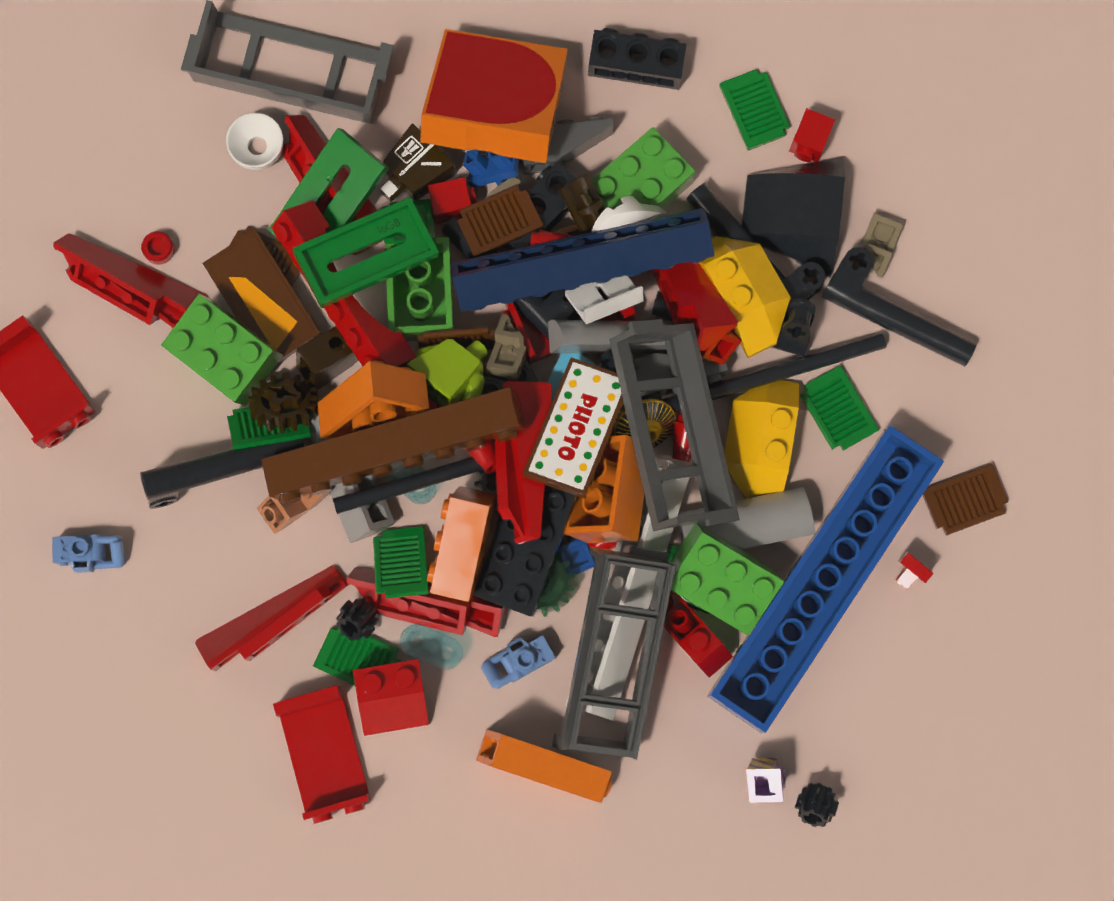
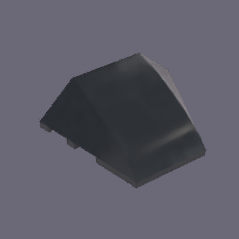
(797, 211)

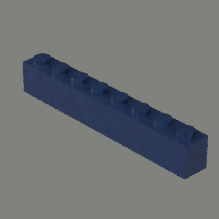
(582, 260)

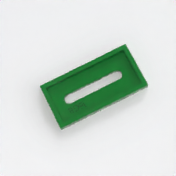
(363, 179)
(321, 251)

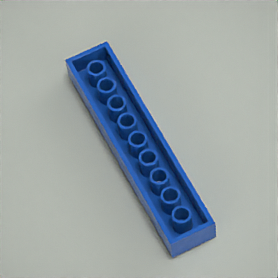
(825, 579)

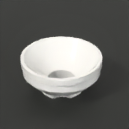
(253, 127)

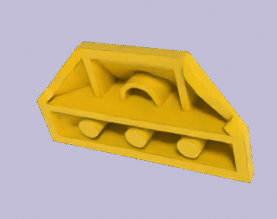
(750, 290)
(762, 437)

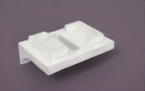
(592, 306)

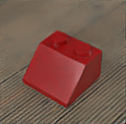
(390, 697)

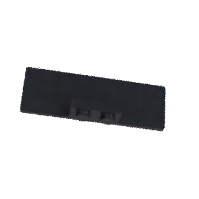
(518, 572)

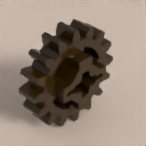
(286, 402)

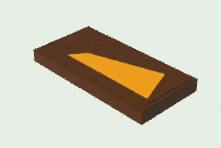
(261, 294)

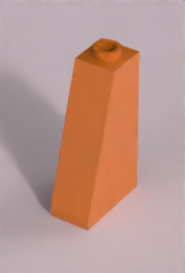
(544, 766)

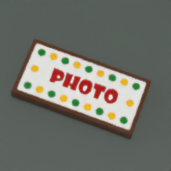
(576, 429)

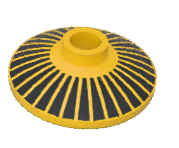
(659, 419)

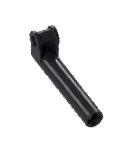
(725, 225)
(847, 292)
(536, 309)
(795, 330)
(165, 482)

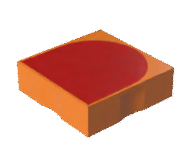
(494, 95)

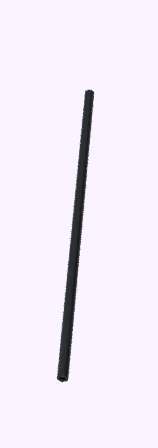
(717, 391)

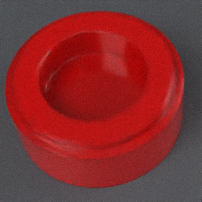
(157, 247)

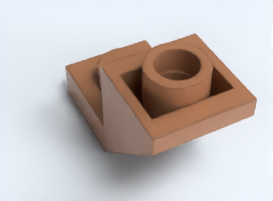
(281, 515)

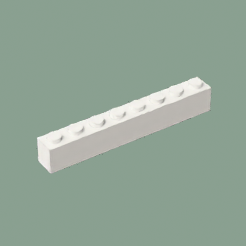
(634, 588)

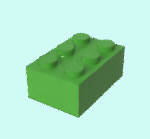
(647, 171)
(422, 296)
(221, 349)
(723, 579)

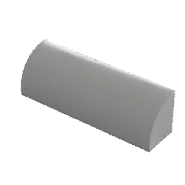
(594, 337)
(764, 519)
(363, 520)

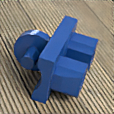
(489, 168)

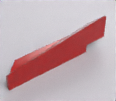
(300, 154)
(124, 282)
(695, 300)
(516, 495)
(431, 609)
(270, 621)

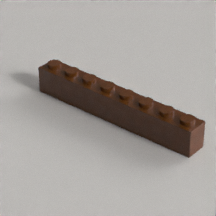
(394, 444)

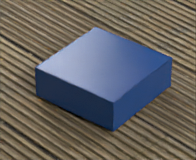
(578, 555)

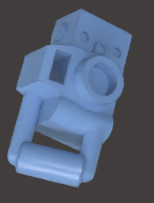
(89, 550)
(519, 662)

